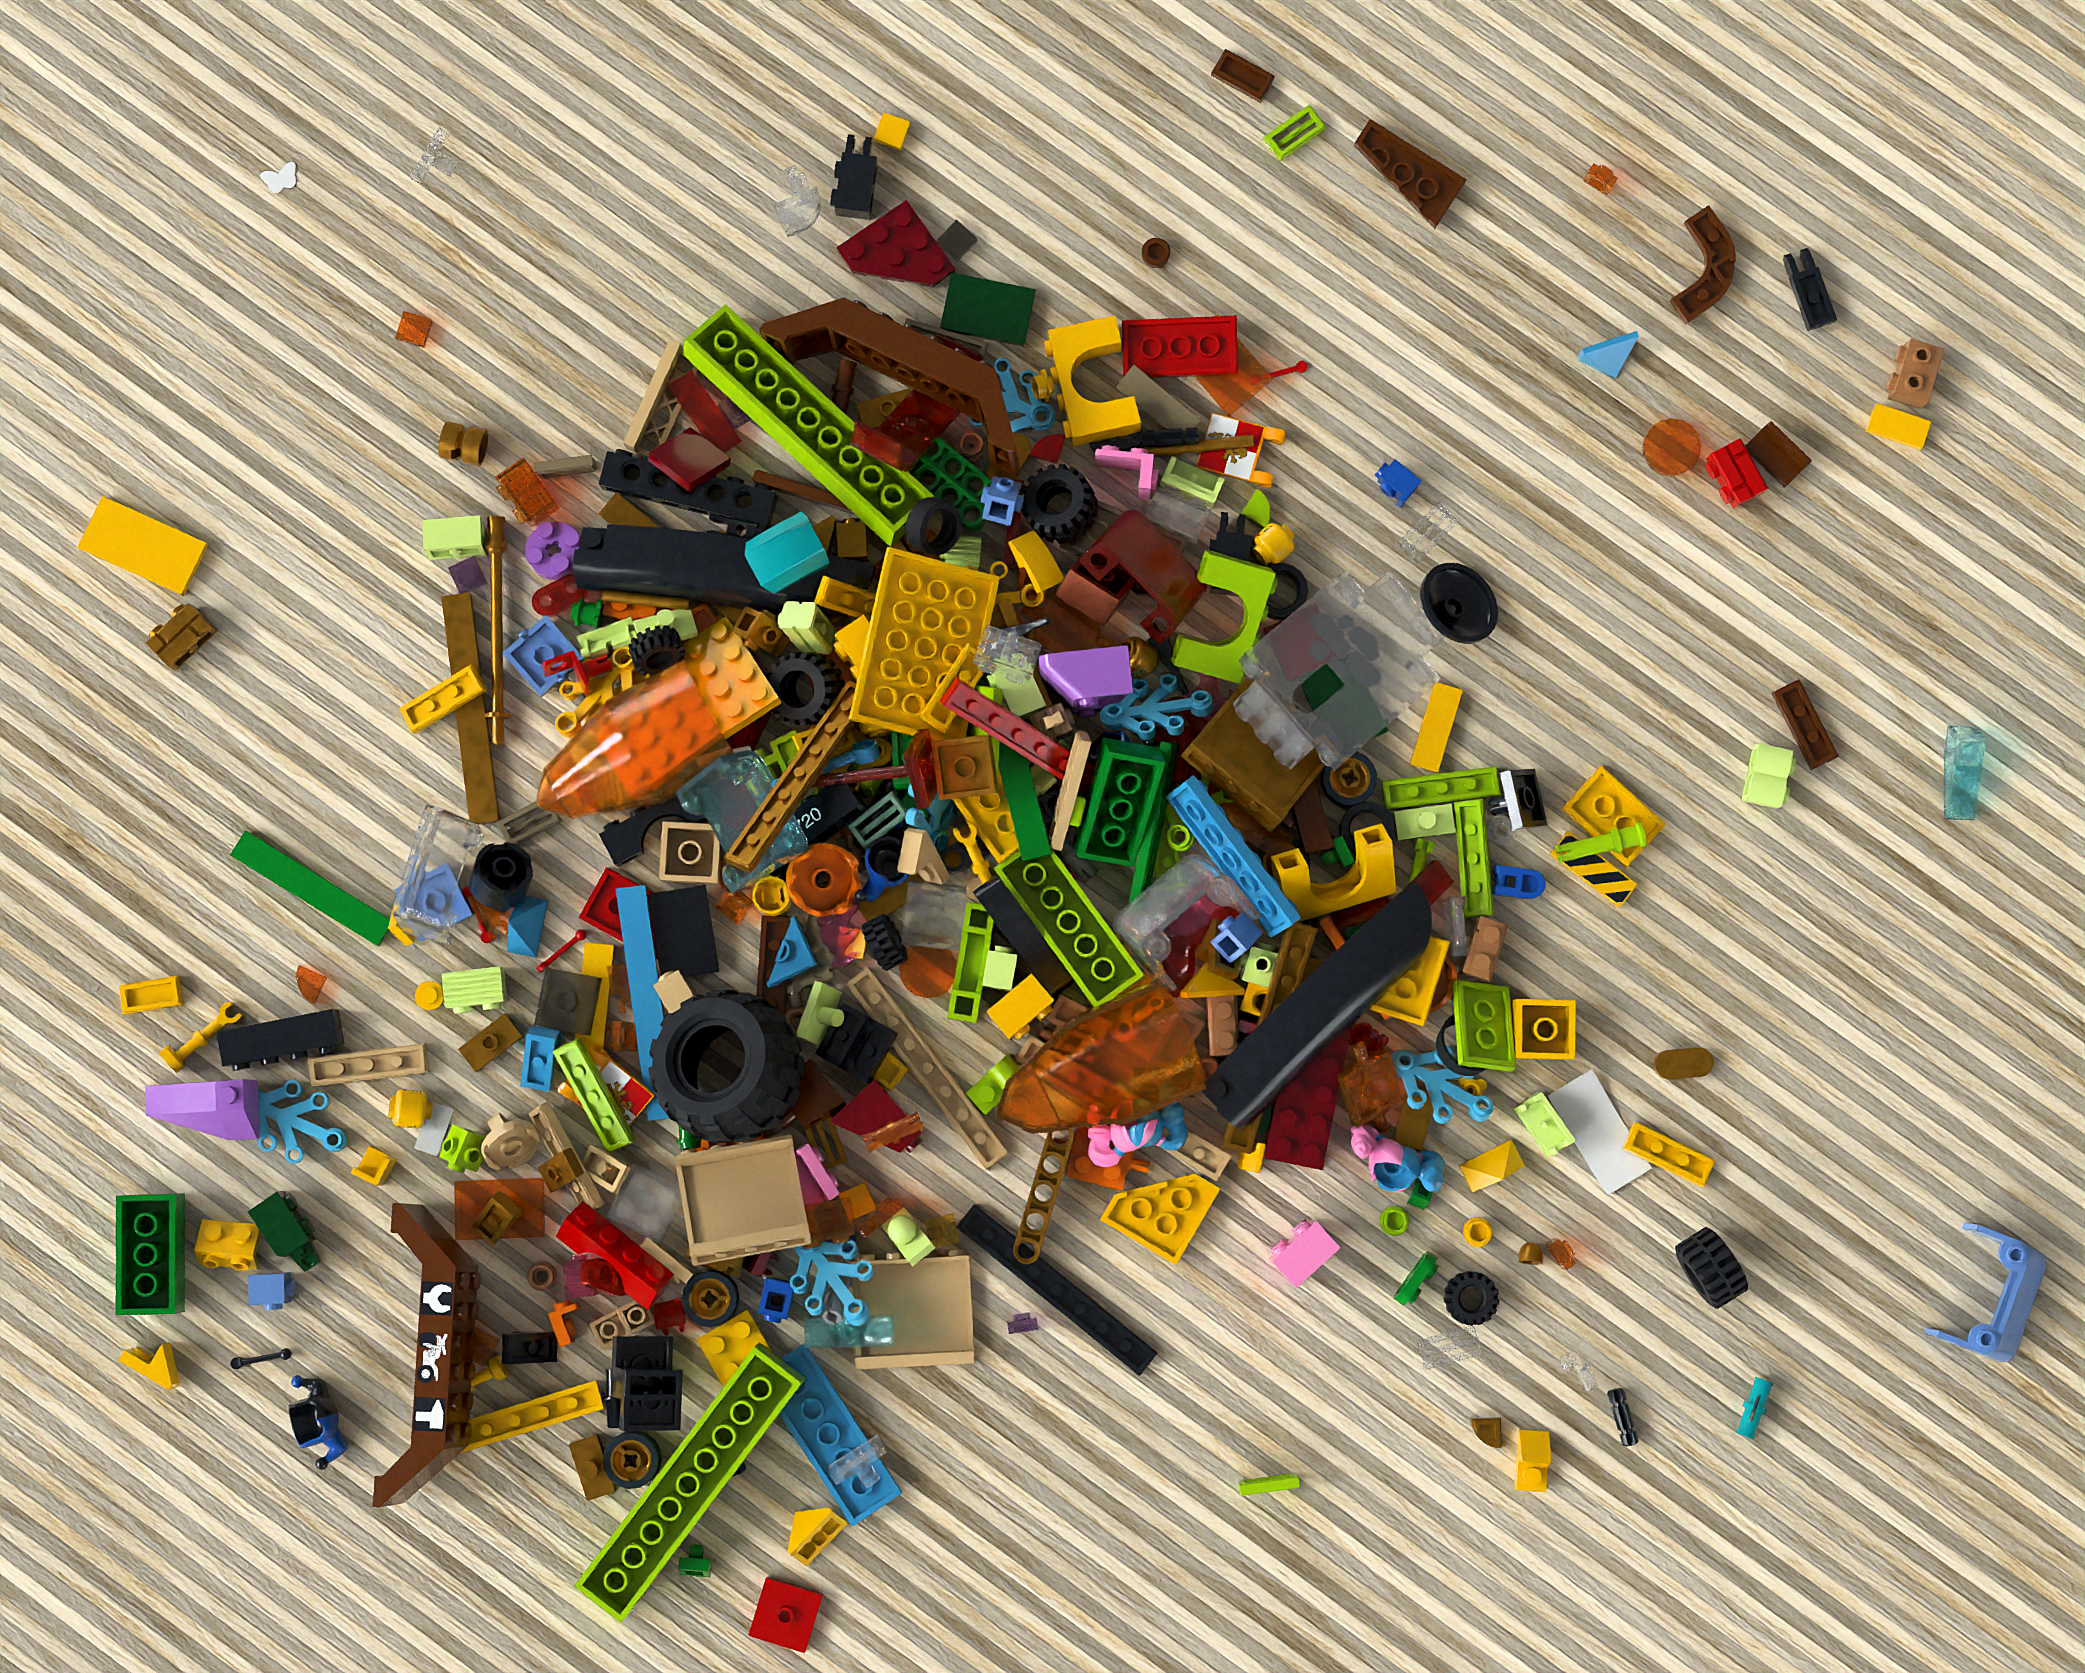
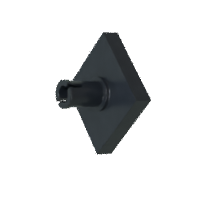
(1521, 799)

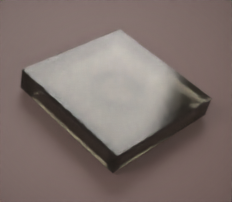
(568, 1001)

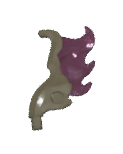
(828, 940)

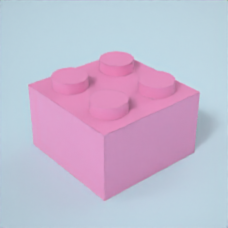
(1303, 1251)

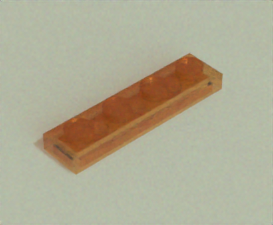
(1252, 831)

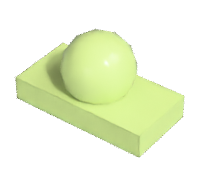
(908, 1236)

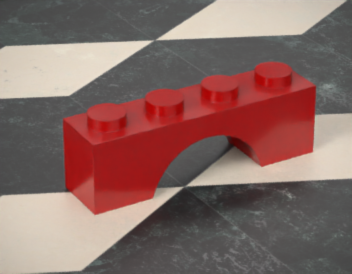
(641, 1273)

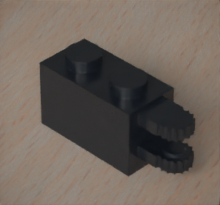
(855, 181)
(1230, 544)

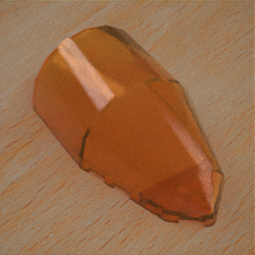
(634, 749)
(1107, 1066)

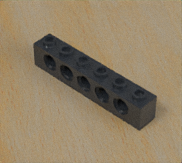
(619, 463)

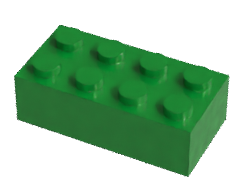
(1118, 802)
(150, 1254)

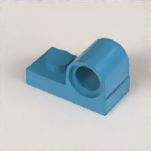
(539, 1058)

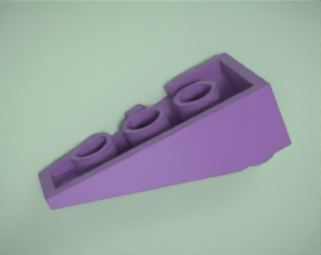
(214, 1107)

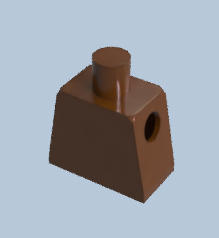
(816, 1100)

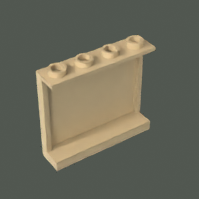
(742, 1199)
(928, 1309)

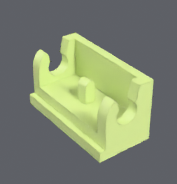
(1192, 481)
(454, 537)
(1544, 1124)

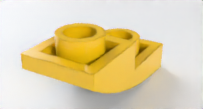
(1037, 560)

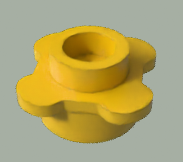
(1042, 386)
(1477, 1086)

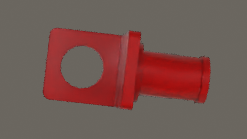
(583, 670)

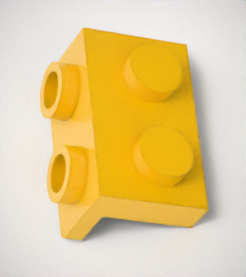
(227, 1244)

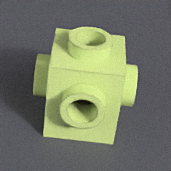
(1248, 962)

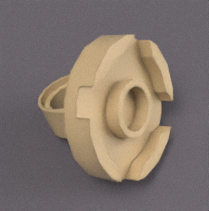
(509, 1142)

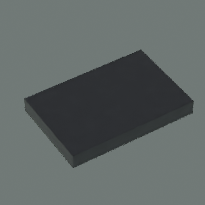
(683, 931)

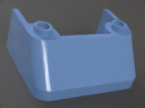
(2002, 1336)

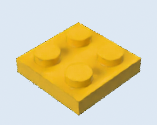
(731, 1343)

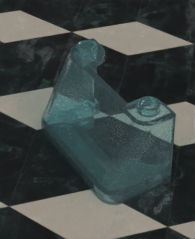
(729, 796)

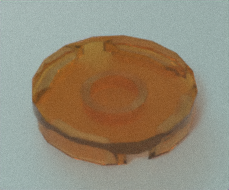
(1671, 447)
(928, 971)

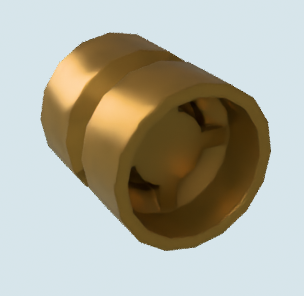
(467, 444)

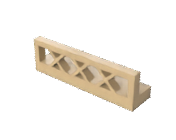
(652, 399)

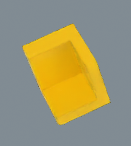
(374, 1166)

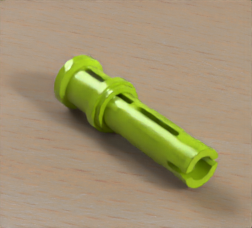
(1615, 840)

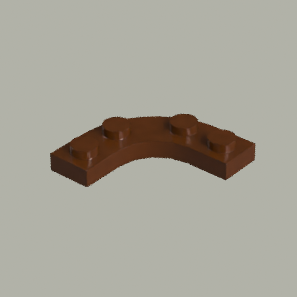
(1718, 266)

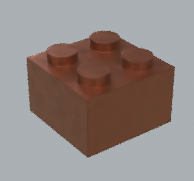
(1094, 597)

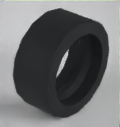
(949, 531)
(1302, 590)
(1365, 807)

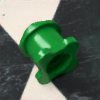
(587, 613)

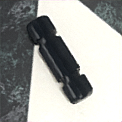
(1170, 437)
(1622, 1417)

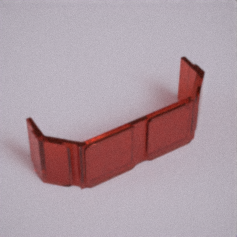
(910, 427)

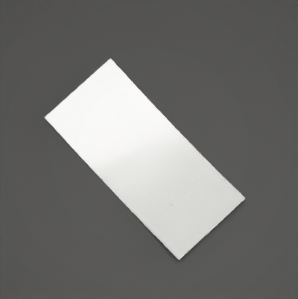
(1597, 1131)

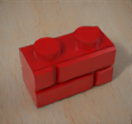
(1735, 473)

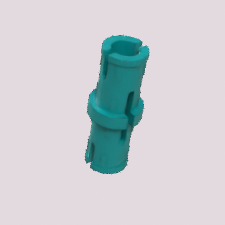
(1762, 1388)

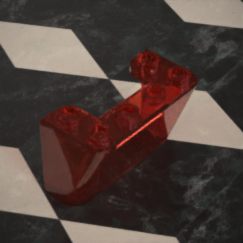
(1153, 563)

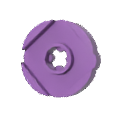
(542, 540)

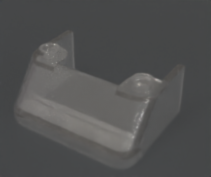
(433, 874)
(1144, 918)

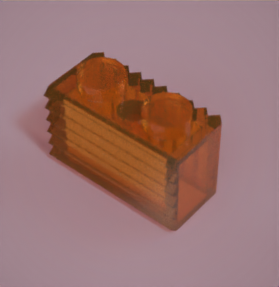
(526, 492)

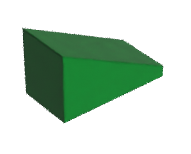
(1419, 1195)

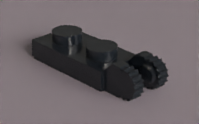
(1810, 291)

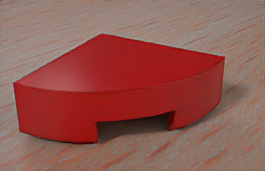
(1048, 448)

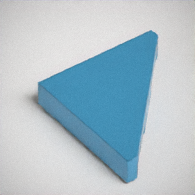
(793, 956)

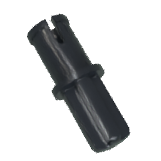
(612, 1404)

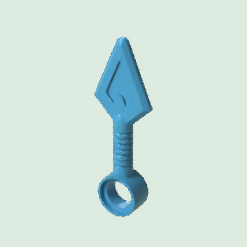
(861, 753)

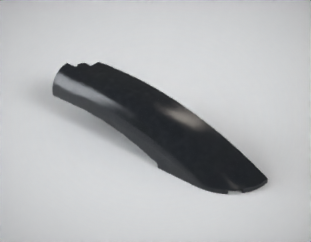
(693, 567)
(1322, 1008)

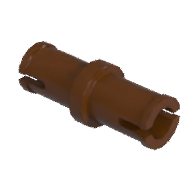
(843, 385)

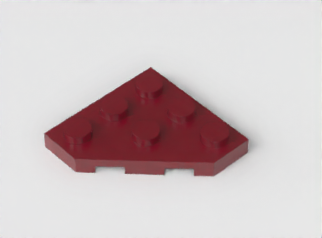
(897, 250)

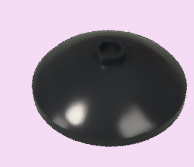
(1459, 603)

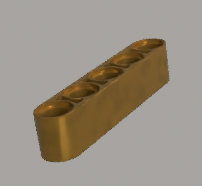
(1044, 1208)

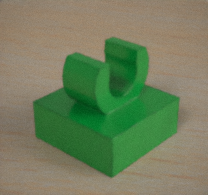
(1339, 853)
(695, 1564)

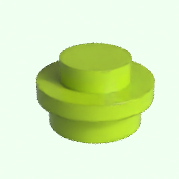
(1394, 1220)

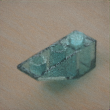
(1962, 771)
(874, 1332)

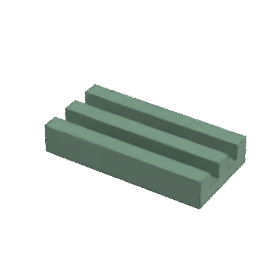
(898, 805)

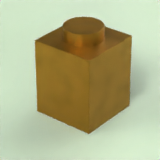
(852, 540)

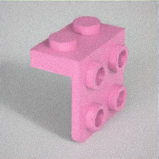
(1136, 460)
(814, 1180)

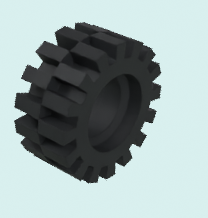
(656, 649)
(884, 942)
(1489, 1301)

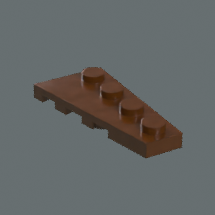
(1414, 174)

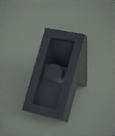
(529, 1347)

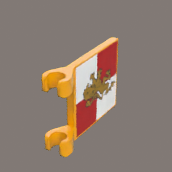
(1241, 461)
(626, 1089)

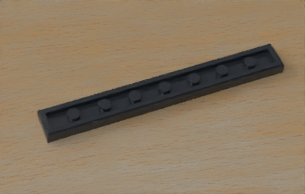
(1058, 1291)

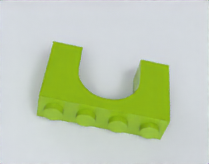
(1253, 586)

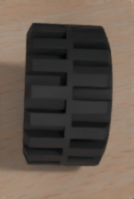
(1074, 518)
(825, 681)
(1711, 1267)

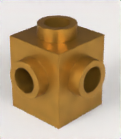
(758, 630)

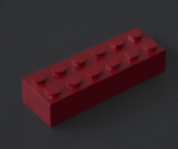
(1306, 1109)

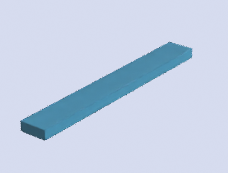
(642, 975)

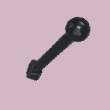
(237, 1363)

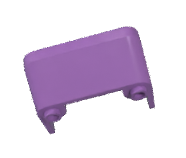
(1087, 678)

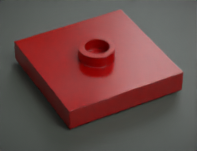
(785, 1614)

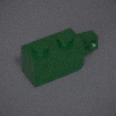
(286, 1229)

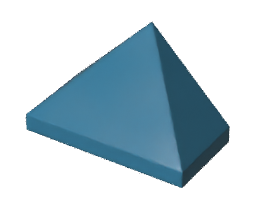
(1609, 355)
(526, 926)

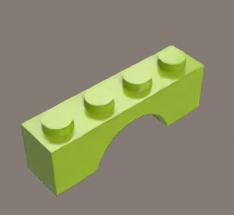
(971, 964)

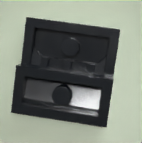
(857, 1044)

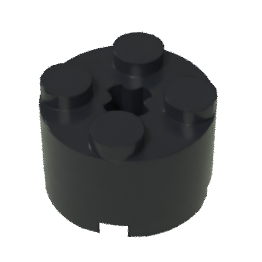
(501, 876)

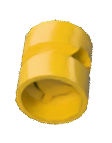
(771, 896)

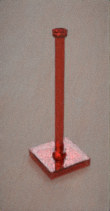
(918, 766)

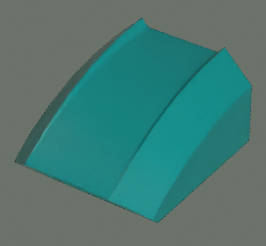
(786, 553)

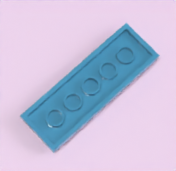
(1232, 855)
(829, 1432)

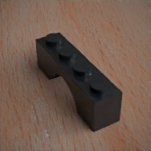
(626, 839)

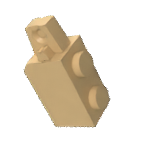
(1054, 721)

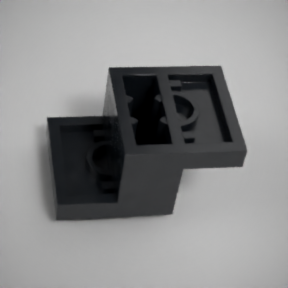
(646, 1383)

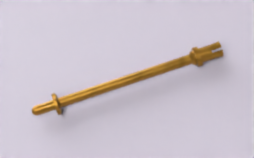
(496, 547)

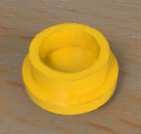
(429, 995)
(1477, 1232)

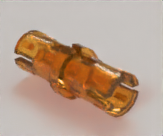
(893, 1131)

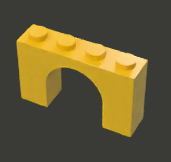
(1087, 419)
(1367, 880)

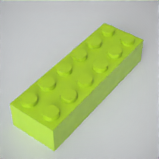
(1071, 926)

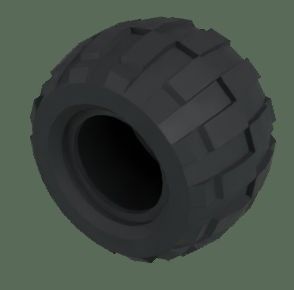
(760, 1092)

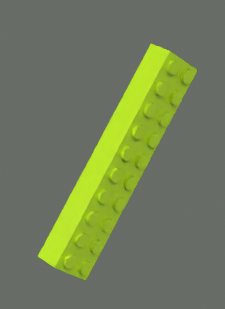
(802, 422)
(689, 1482)

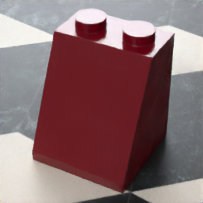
(871, 1111)

